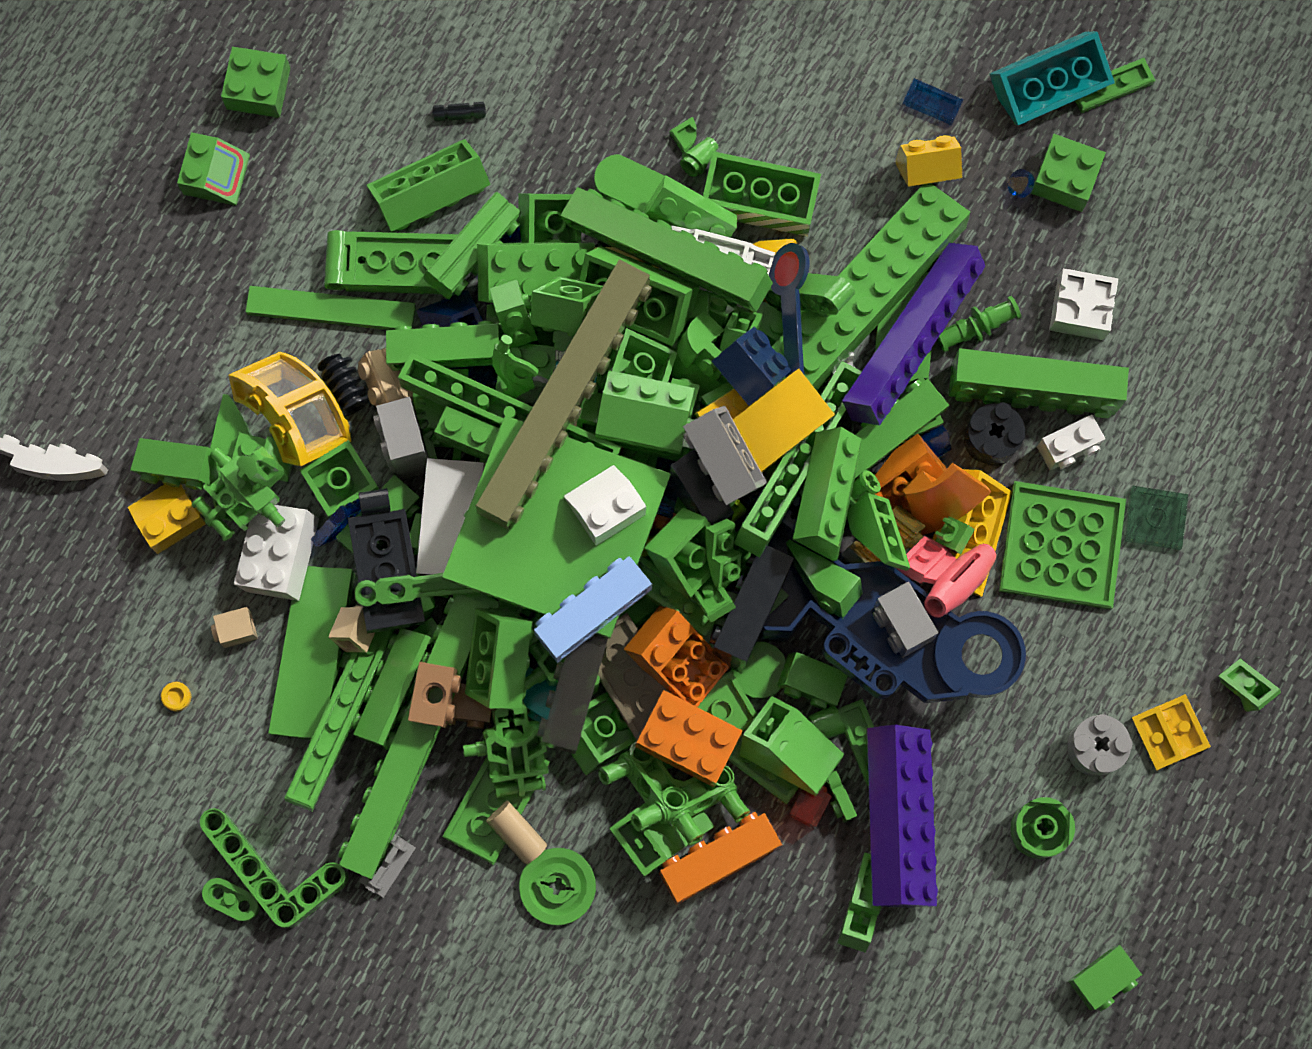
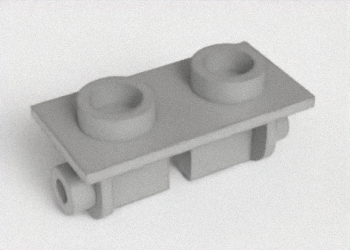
(393, 863)

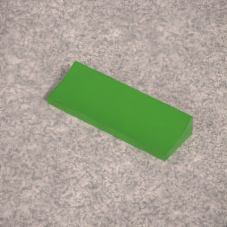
(309, 656)

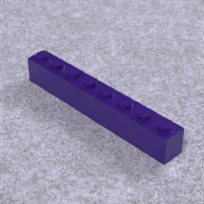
(914, 334)

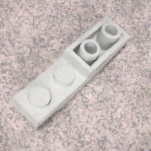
(56, 464)

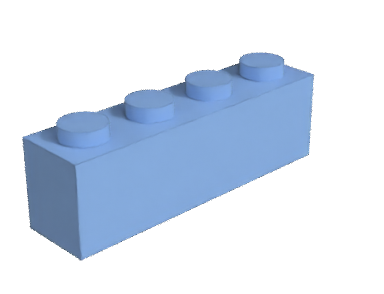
(592, 609)

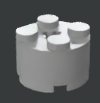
(1114, 750)

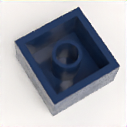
(751, 365)

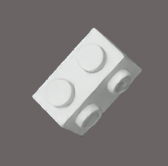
(1071, 442)

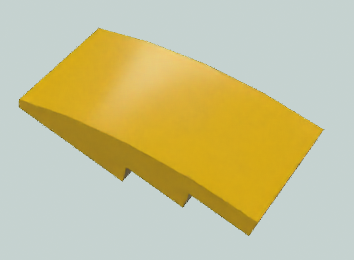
(782, 419)

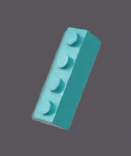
(1052, 77)

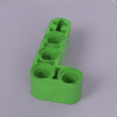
(819, 294)

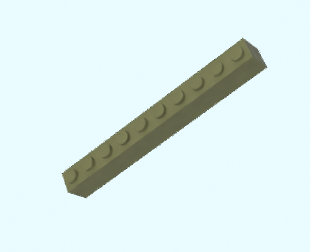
(563, 395)

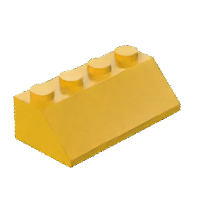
(985, 518)

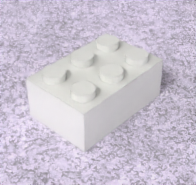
(277, 557)

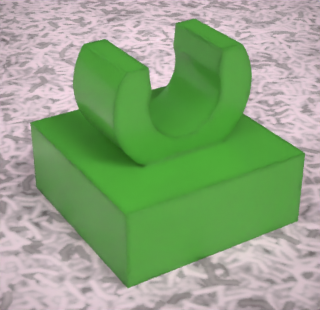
(954, 534)

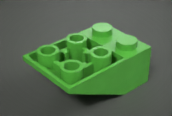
(790, 746)
(655, 843)

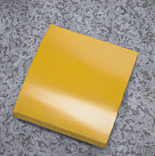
(1171, 732)

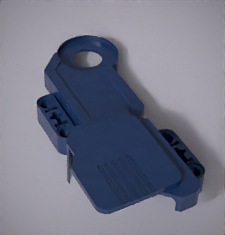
(930, 672)

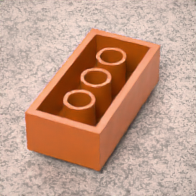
(719, 858)

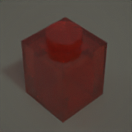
(809, 807)

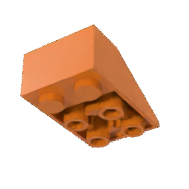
(903, 467)
(676, 656)

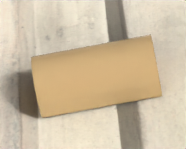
(516, 833)

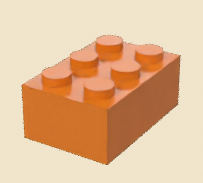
(688, 738)

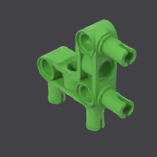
(660, 790)

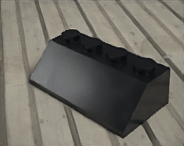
(753, 605)

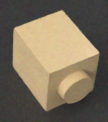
(234, 627)
(350, 630)

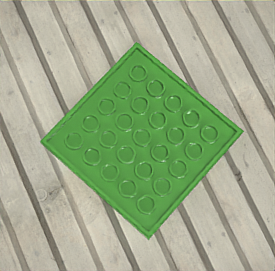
(549, 549)

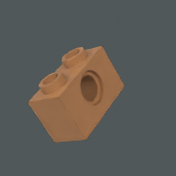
(430, 677)

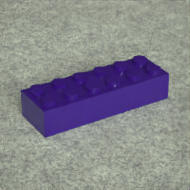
(901, 817)

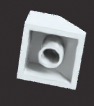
(606, 504)

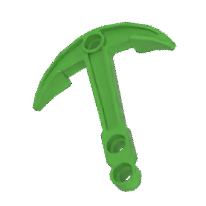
(415, 587)

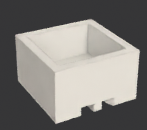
(1083, 304)

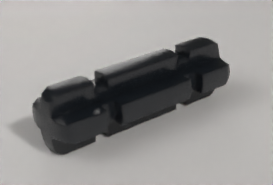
(459, 111)

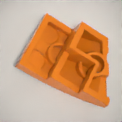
(947, 496)

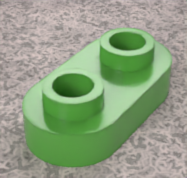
(231, 900)

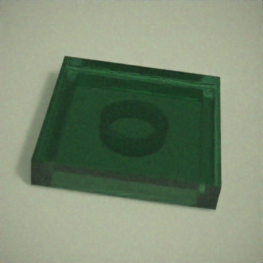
(1156, 517)

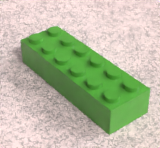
(1038, 382)

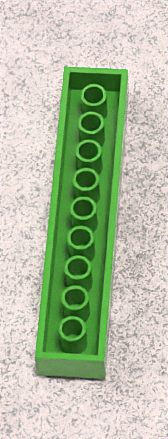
(880, 279)

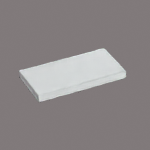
(446, 497)

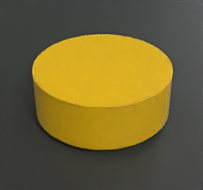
(176, 696)

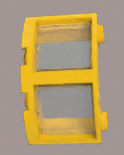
(296, 404)

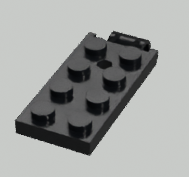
(379, 525)

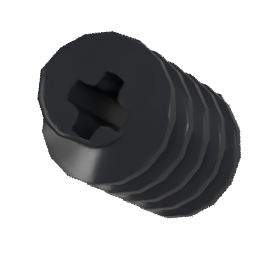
(341, 383)

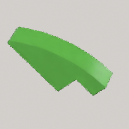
(228, 426)

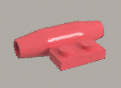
(952, 577)

